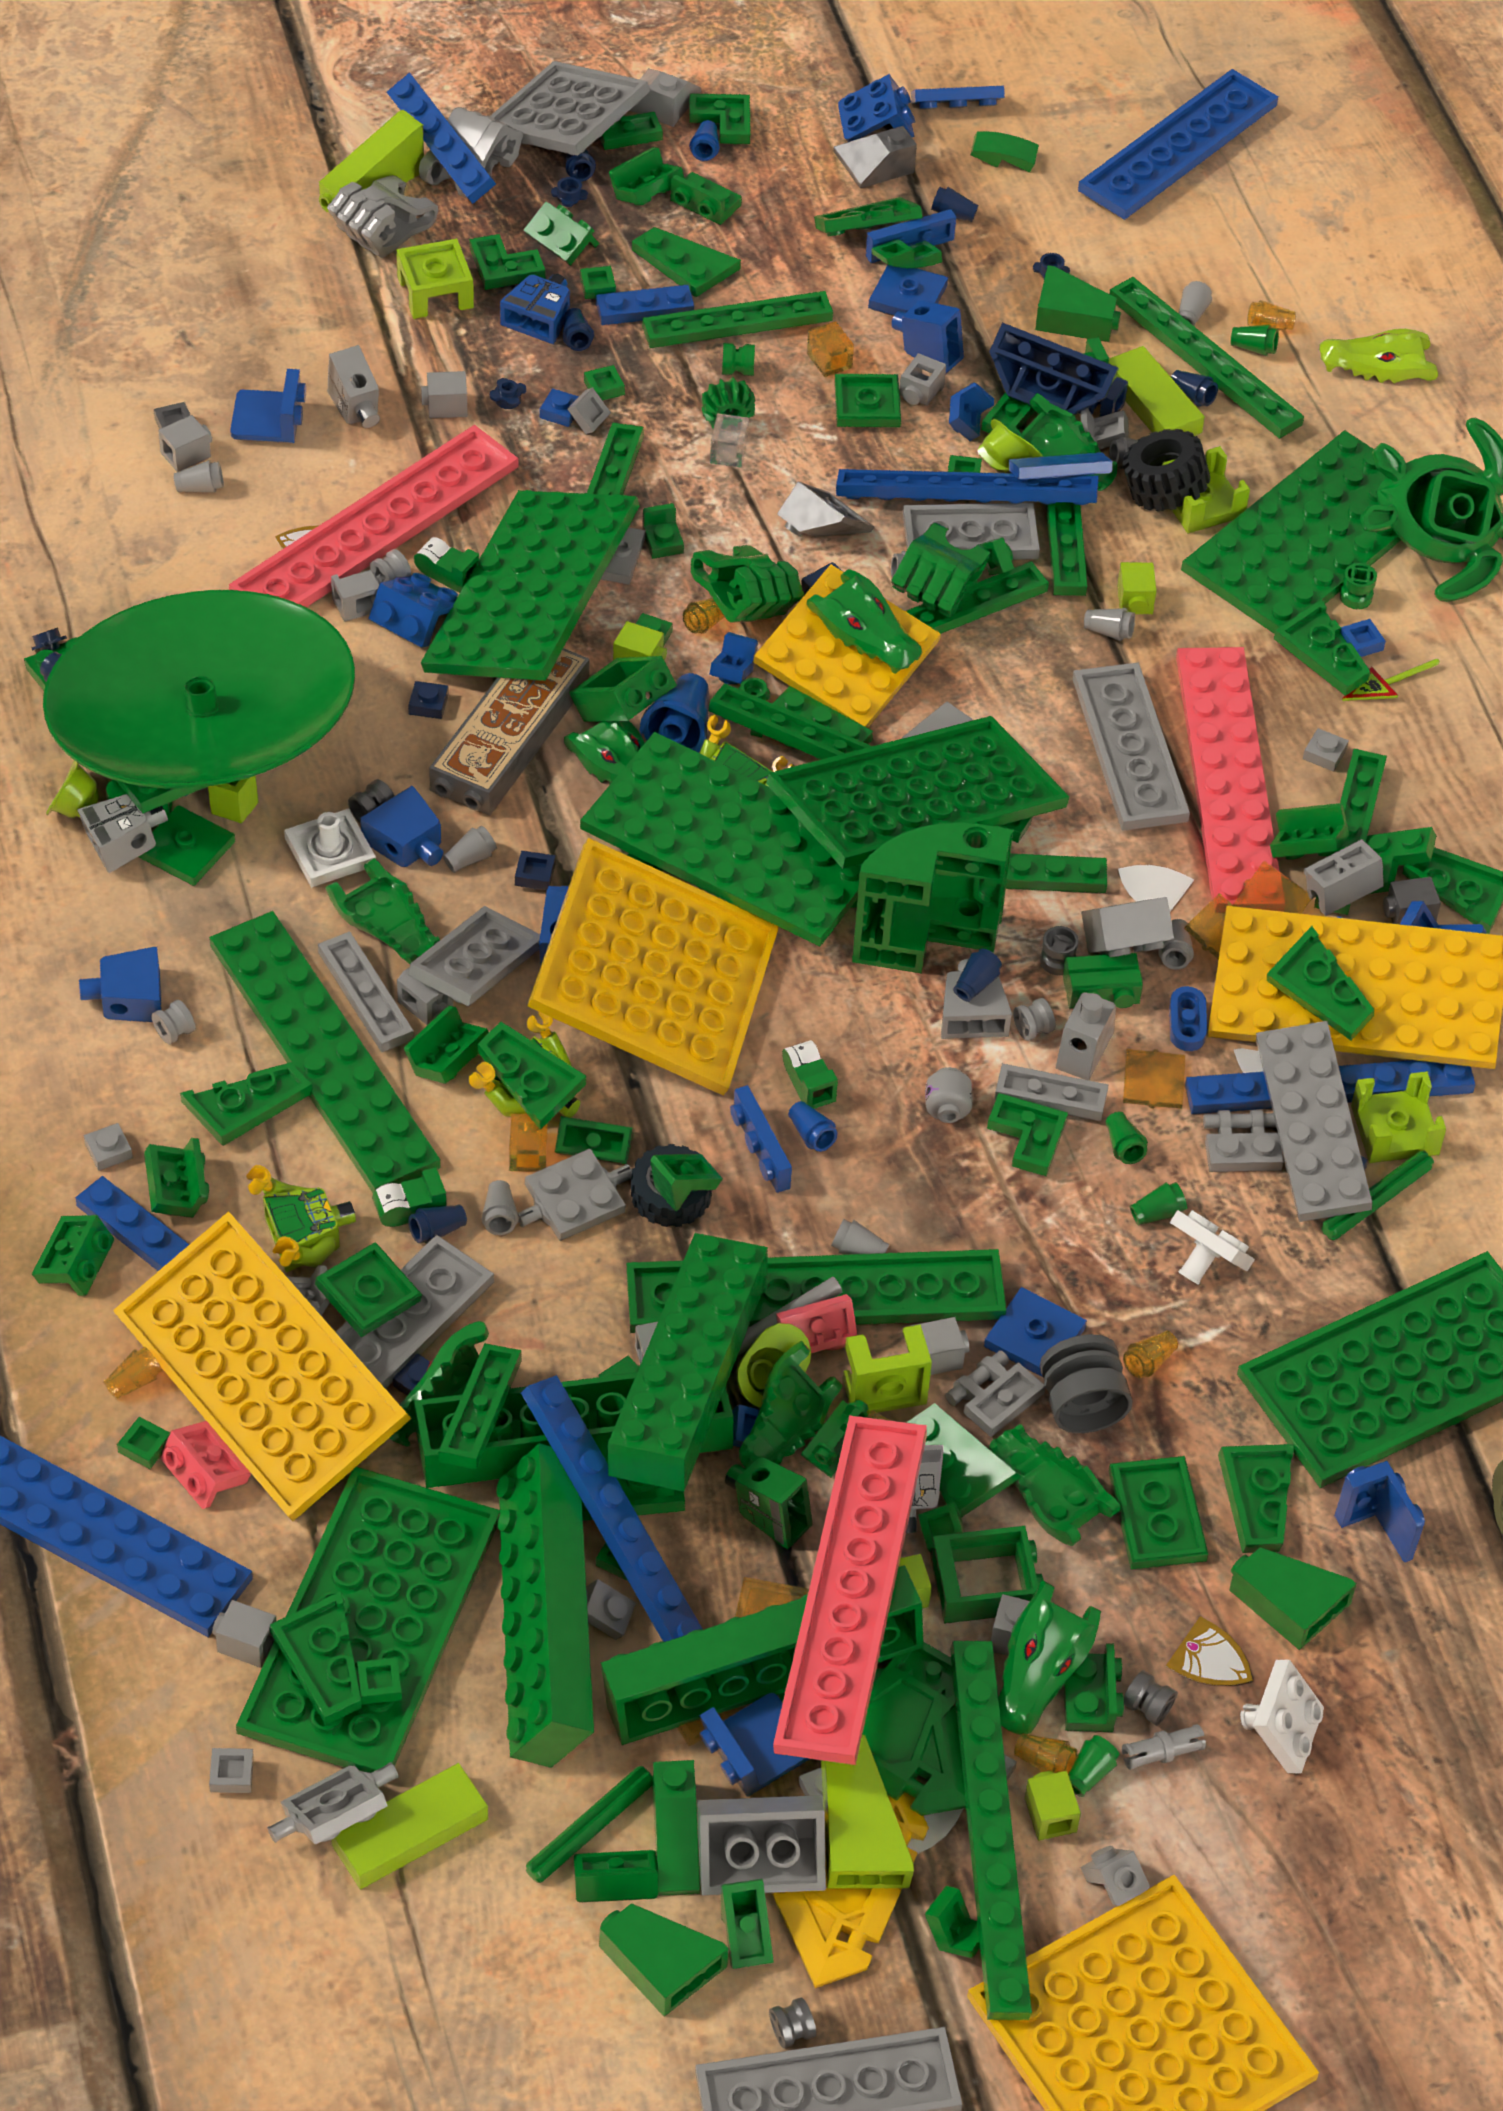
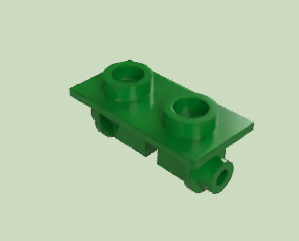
(827, 1444)

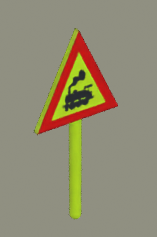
(1379, 688)

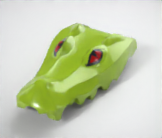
(1387, 355)

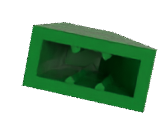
(1075, 307)
(1290, 1593)
(661, 1955)

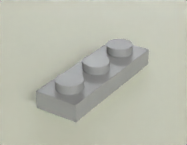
(1056, 1091)

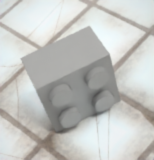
(1126, 925)

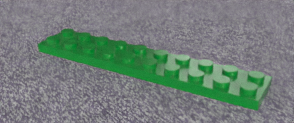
(326, 1050)
(881, 1285)

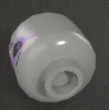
(948, 1095)

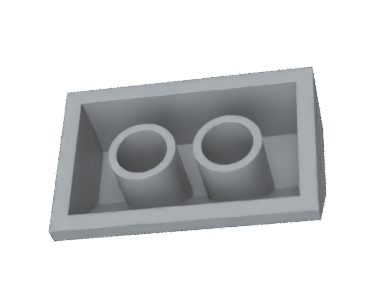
(762, 1839)

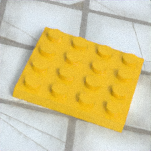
(827, 670)

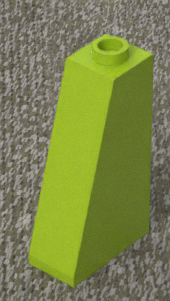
(390, 151)
(861, 1828)

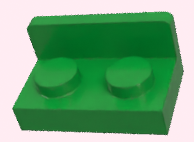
(704, 197)
(74, 1253)
(1091, 1693)

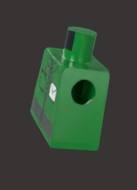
(772, 1499)

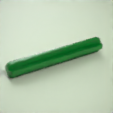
(1381, 1193)
(589, 1824)

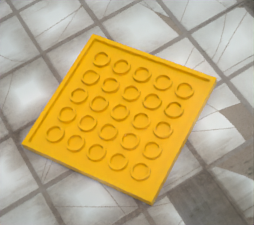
(654, 966)
(1148, 2017)

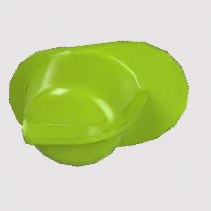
(1004, 445)
(77, 792)
(762, 1355)

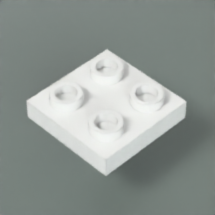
(329, 847)
(1209, 1246)
(1286, 1716)

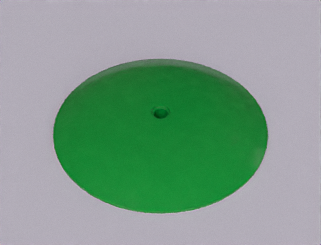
(199, 689)

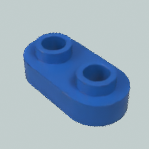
(1189, 1021)

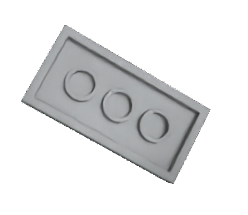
(977, 524)
(475, 956)

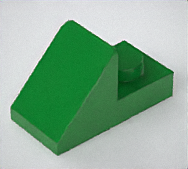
(680, 1174)
(746, 1923)

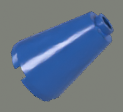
(680, 713)

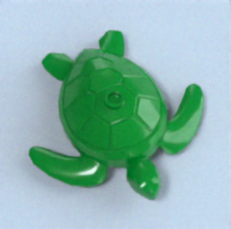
(1445, 508)

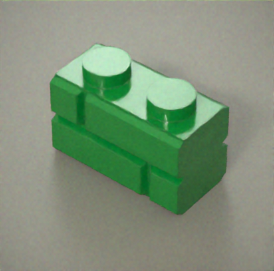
(1111, 978)

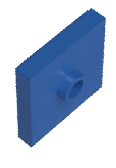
(904, 287)
(1031, 1329)

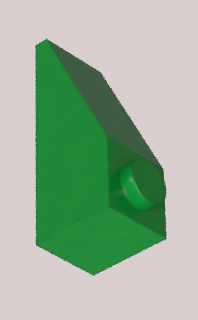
(676, 1827)

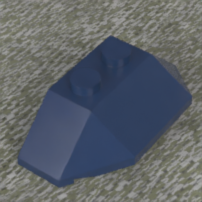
(1054, 371)

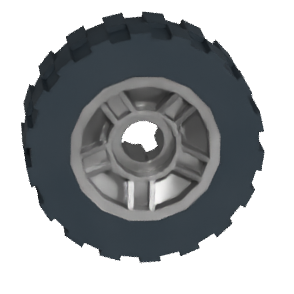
(652, 1204)

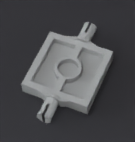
(574, 1194)
(334, 1804)

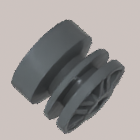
(1086, 1383)

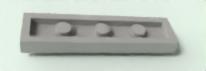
(365, 991)

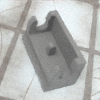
(1344, 877)

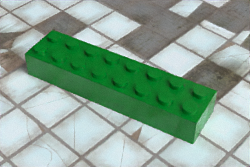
(688, 1362)
(518, 1432)
(544, 1610)
(730, 1664)

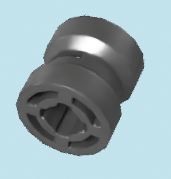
(364, 802)
(1057, 945)
(1150, 1697)

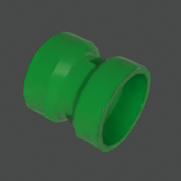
(738, 359)
(1358, 586)

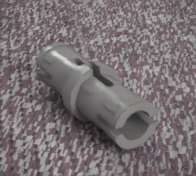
(1163, 1746)

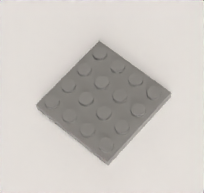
(570, 106)

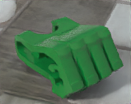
(938, 571)
(747, 583)

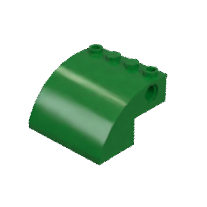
(931, 887)

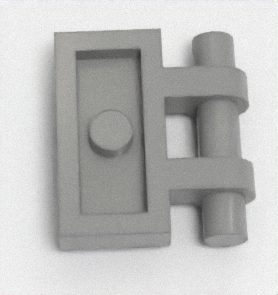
(1242, 1150)
(1001, 1400)

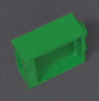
(621, 689)
(974, 1546)

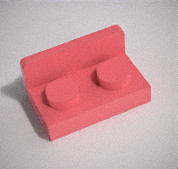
(823, 1322)
(203, 1462)

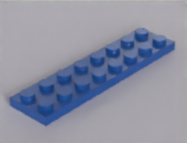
(1177, 144)
(116, 1541)

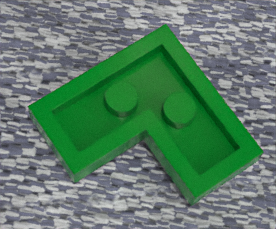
(727, 109)
(632, 131)
(503, 269)
(1401, 849)
(1035, 1125)

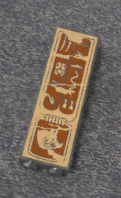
(505, 735)

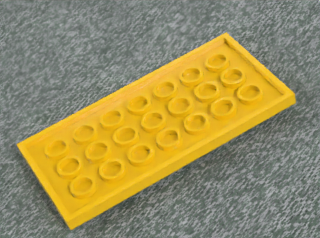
(1429, 987)
(261, 1366)

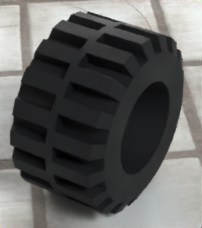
(1166, 485)

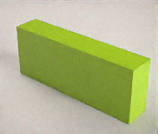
(1155, 394)
(411, 1826)

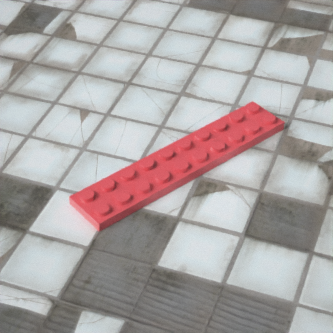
(382, 519)
(1226, 766)
(850, 1591)

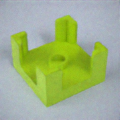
(432, 272)
(1219, 501)
(1397, 1122)
(891, 1380)

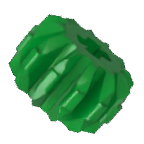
(729, 399)

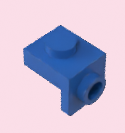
(967, 409)
(735, 660)

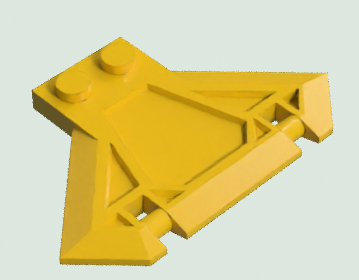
(863, 1913)

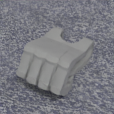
(486, 138)
(381, 214)

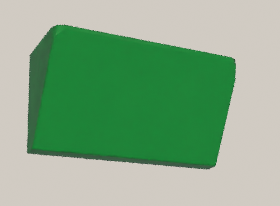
(605, 1140)
(616, 1876)

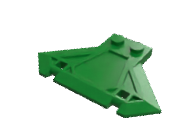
(916, 1732)

